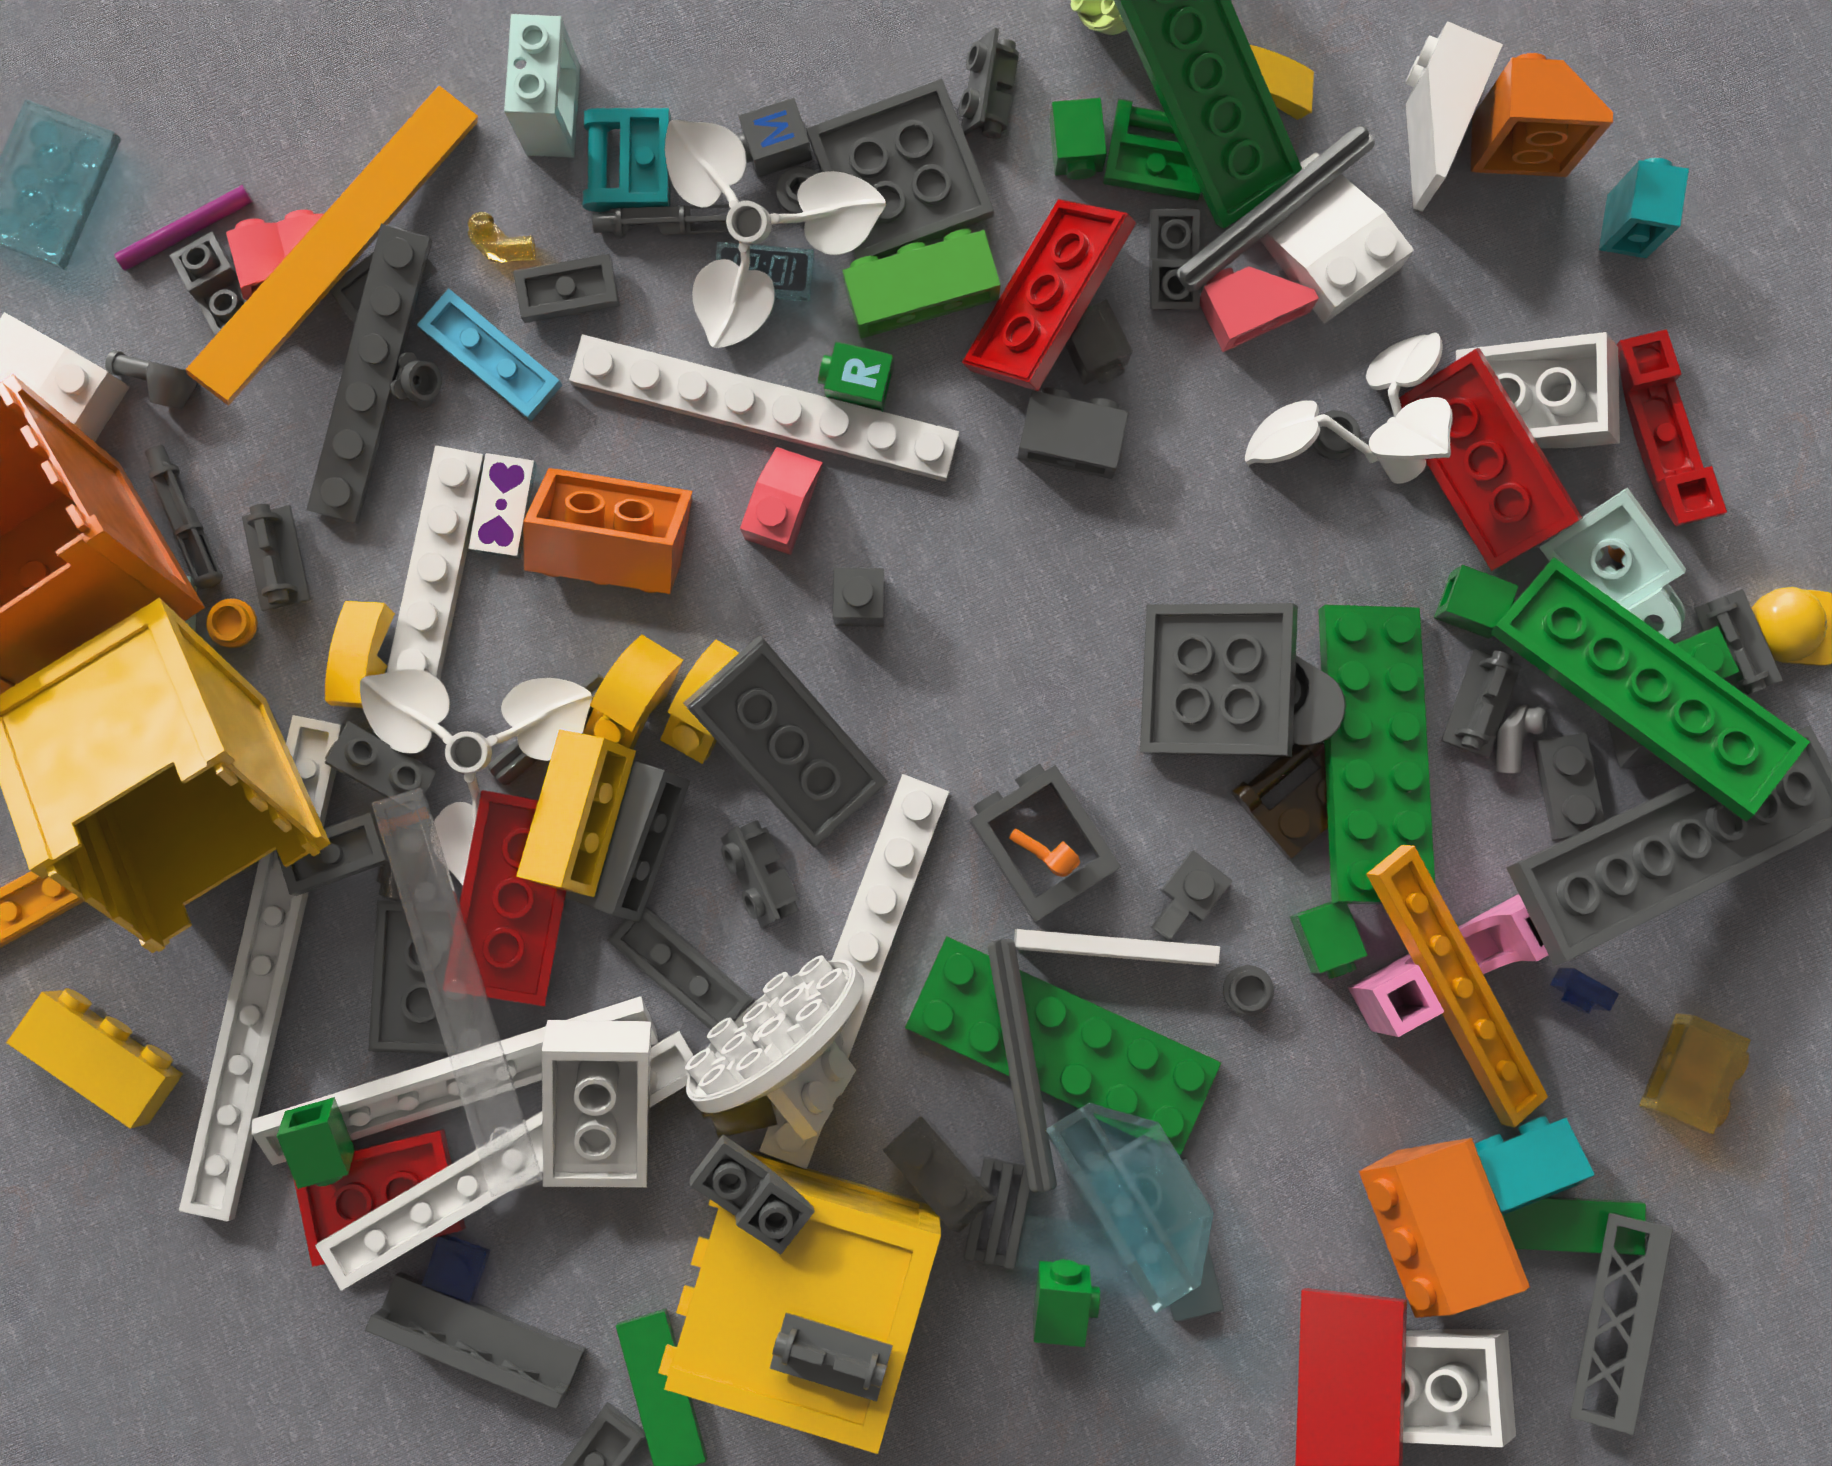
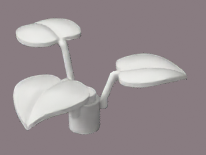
(731, 298)
(1400, 445)
(410, 705)

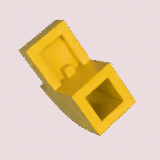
(632, 691)
(683, 728)

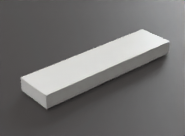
(1116, 947)

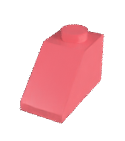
(1251, 304)
(780, 500)

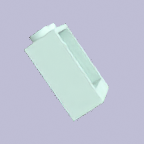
(545, 93)

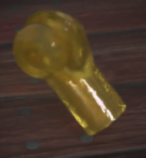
(495, 244)

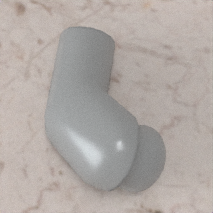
(1512, 734)

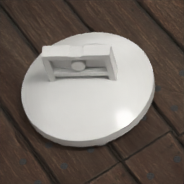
(783, 1048)

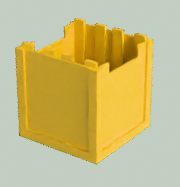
(149, 774)
(850, 1267)

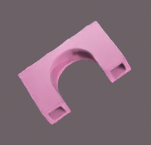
(1399, 993)

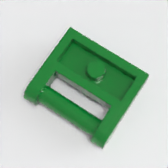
(1146, 161)

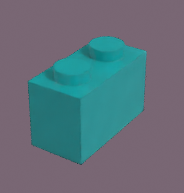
(1644, 208)
(1533, 1165)

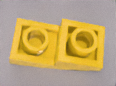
(1287, 81)
(355, 651)

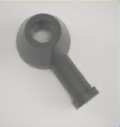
(165, 383)

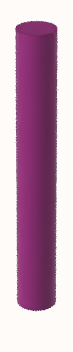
(183, 227)

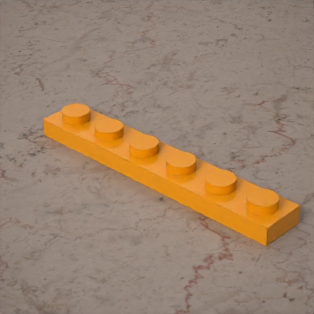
(1458, 984)

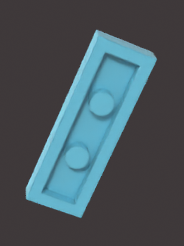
(489, 354)

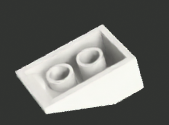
(1443, 98)
(1338, 245)
(59, 376)
(1562, 387)
(596, 1103)
(1458, 1388)

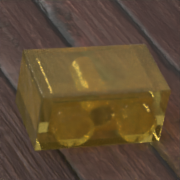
(1696, 1073)

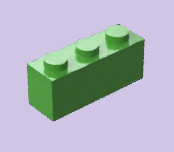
(921, 282)

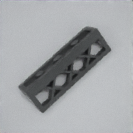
(1642, 1325)
(477, 1341)

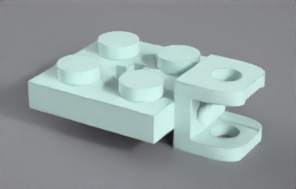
(1648, 560)

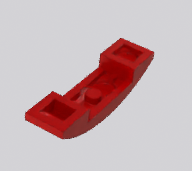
(1663, 430)

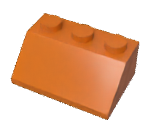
(1536, 120)
(606, 530)
(1443, 1228)

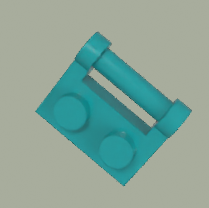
(643, 165)

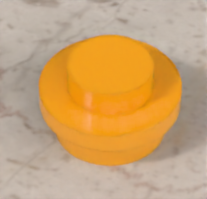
(231, 623)

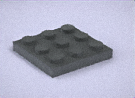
(914, 159)
(1219, 679)

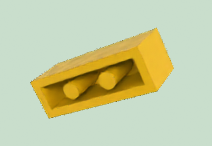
(576, 813)
(96, 1056)

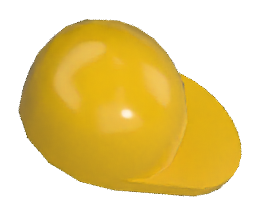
(1797, 625)

